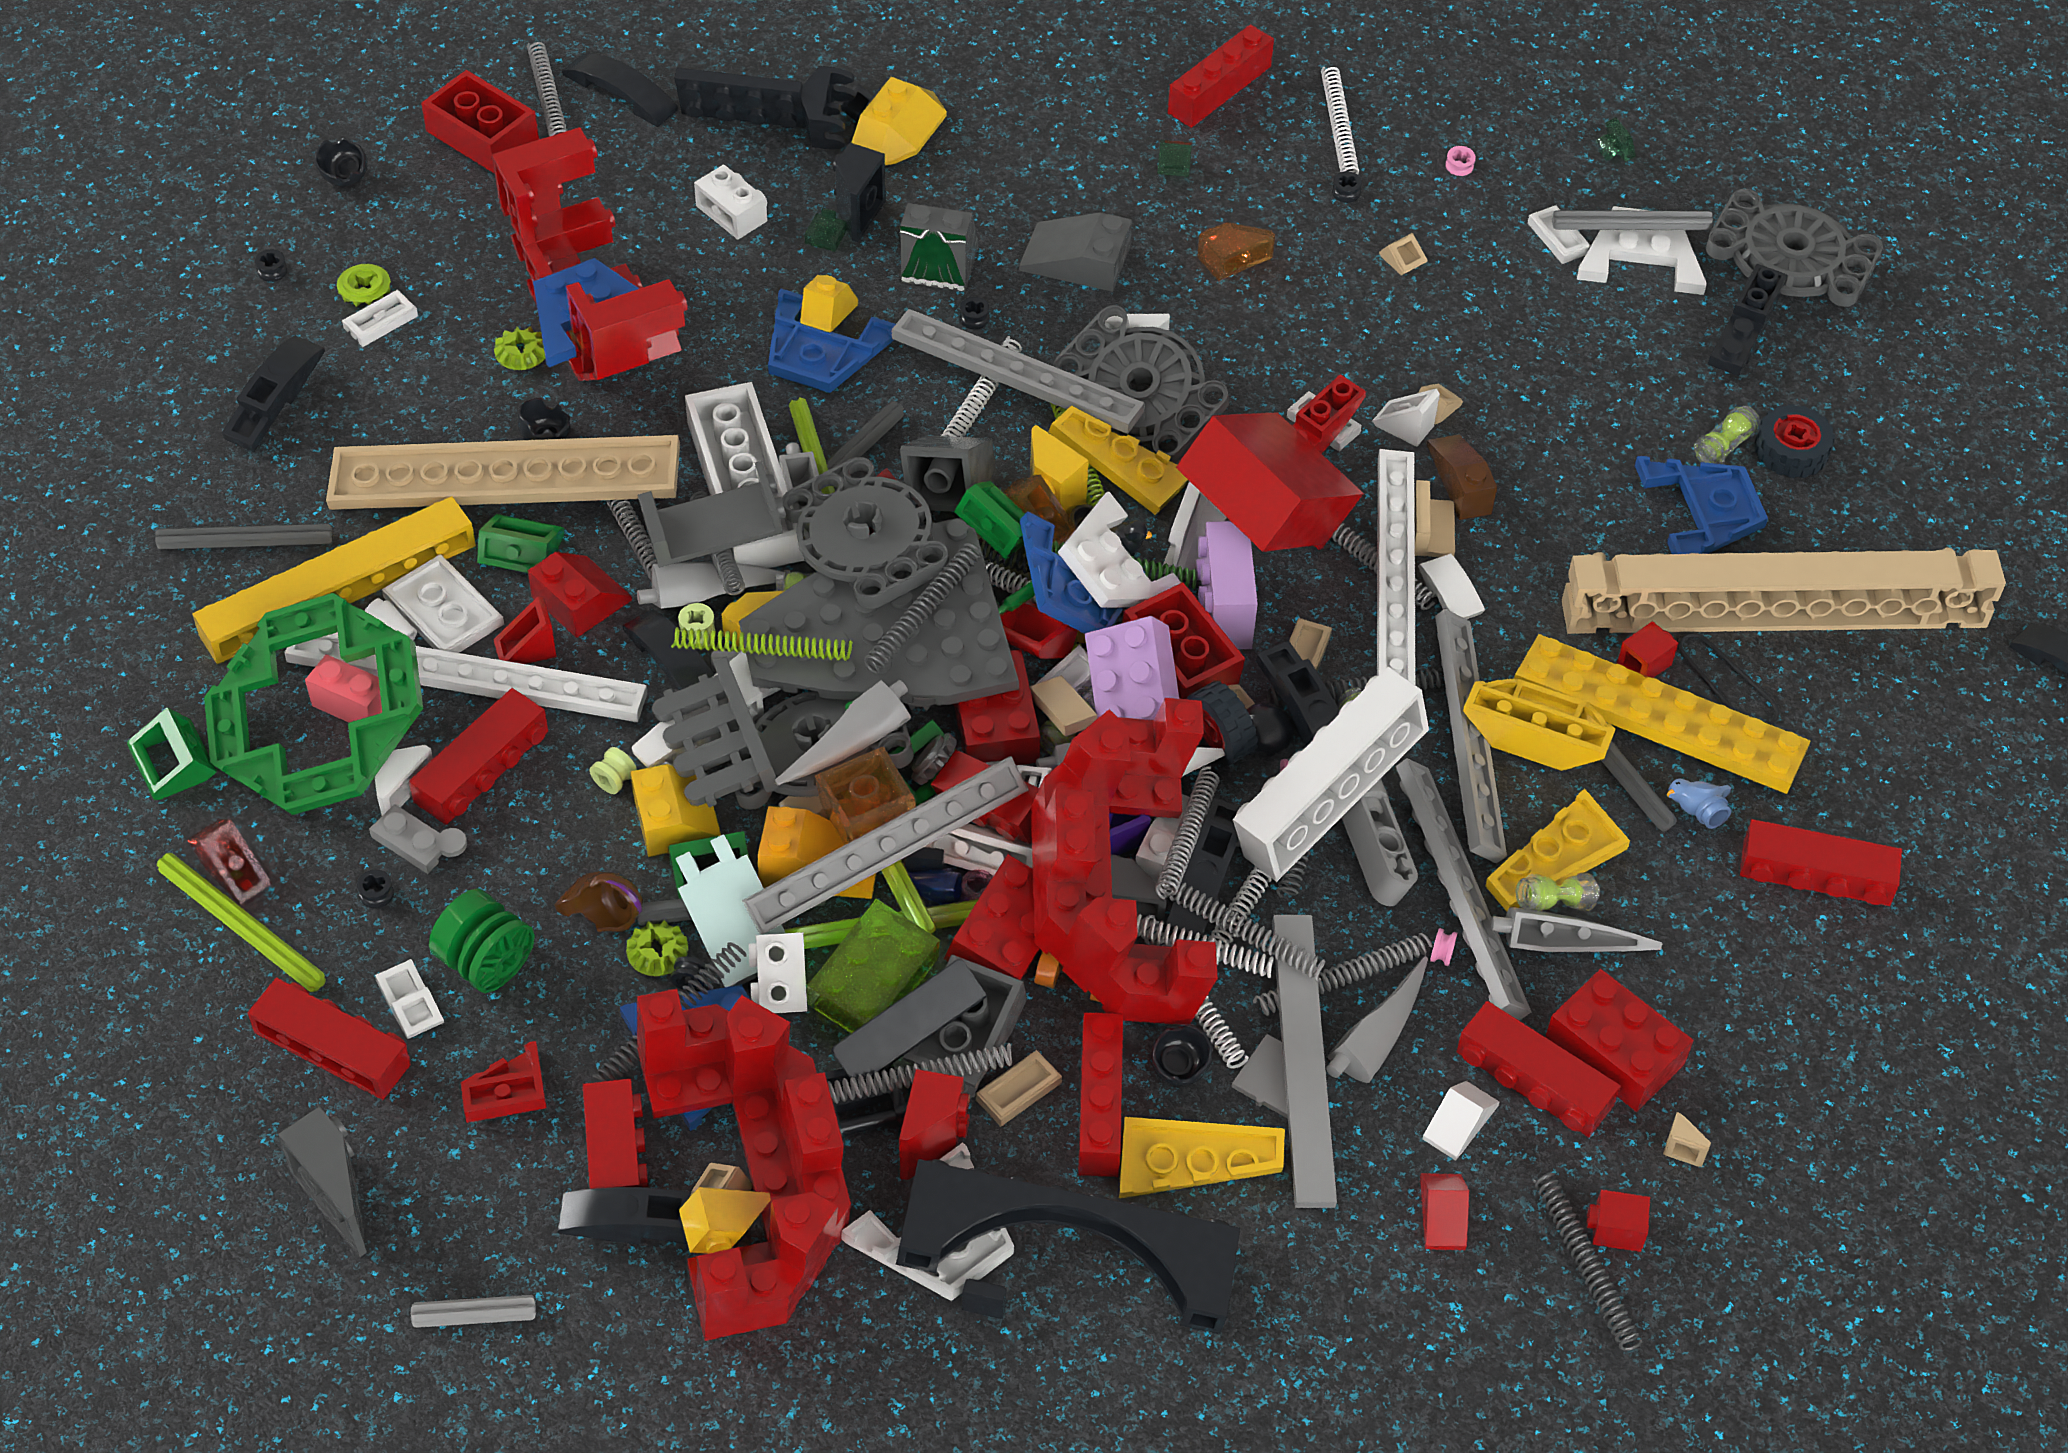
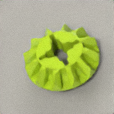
(363, 275)
(509, 355)
(645, 959)

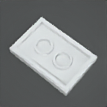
(443, 606)

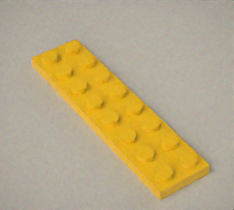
(1668, 714)

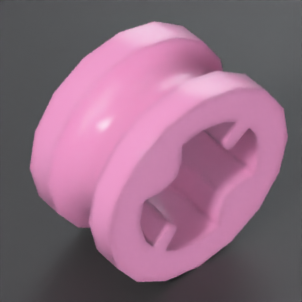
(1461, 154)
(1443, 947)

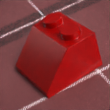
(576, 591)
(932, 1119)

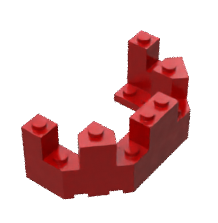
(608, 333)
(1119, 770)
(788, 1139)

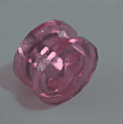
(970, 881)

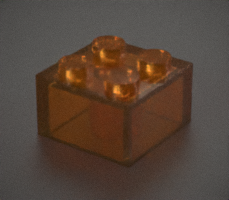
(863, 794)

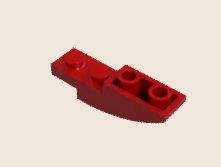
(1329, 412)

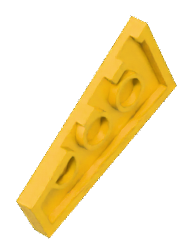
(1137, 471)
(1568, 846)
(1188, 1154)

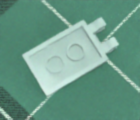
(718, 910)

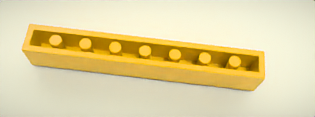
(347, 571)

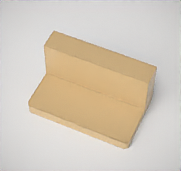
(1433, 523)

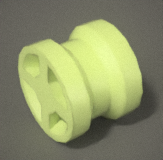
(692, 616)
(612, 770)

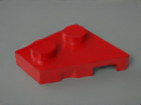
(505, 1087)

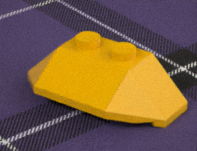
(899, 120)
(1538, 723)

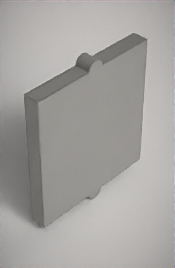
(1264, 1077)

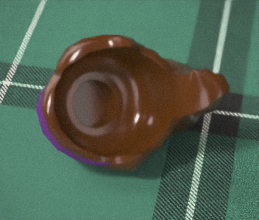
(604, 899)

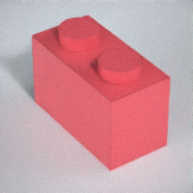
(343, 690)

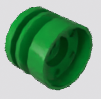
(481, 940)

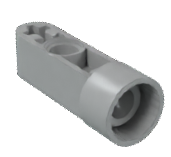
(1380, 846)

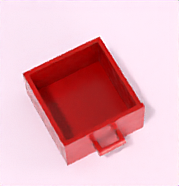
(1269, 481)

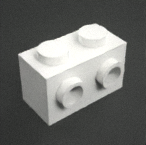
(731, 201)
(780, 972)

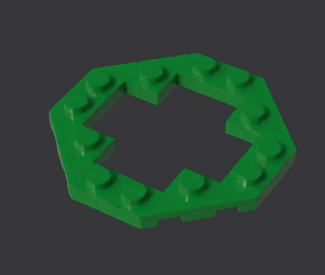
(370, 738)

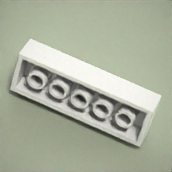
(728, 440)
(1331, 773)

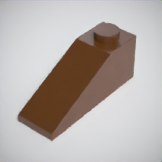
(1464, 476)

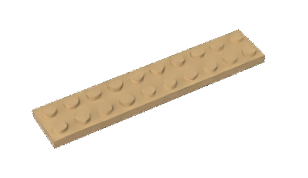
(503, 472)

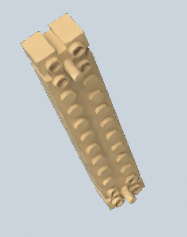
(1782, 591)

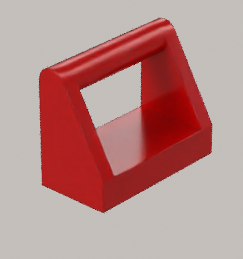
(1037, 632)

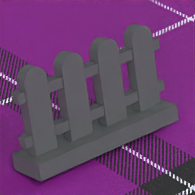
(726, 748)

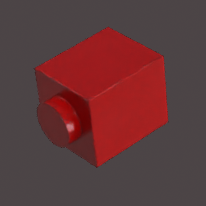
(1648, 651)
(1619, 1220)

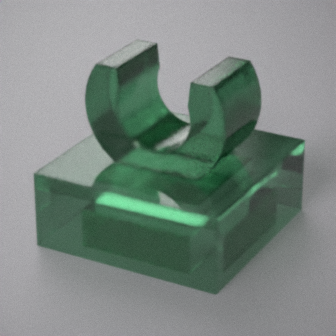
(1616, 141)
(1174, 158)
(826, 230)

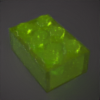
(872, 967)

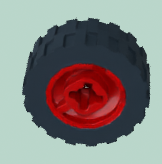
(1794, 441)
(1225, 722)

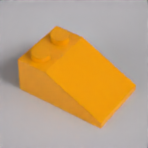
(796, 839)

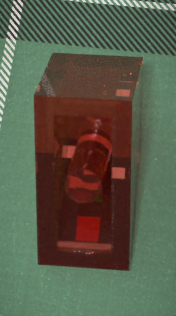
(229, 860)

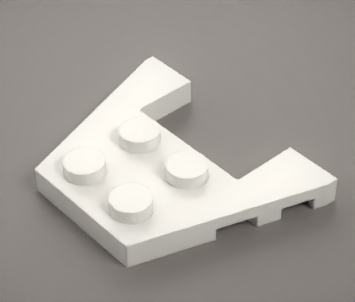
(1647, 247)
(1103, 562)
(969, 1261)

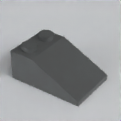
(1079, 249)
(978, 1028)
(323, 1168)

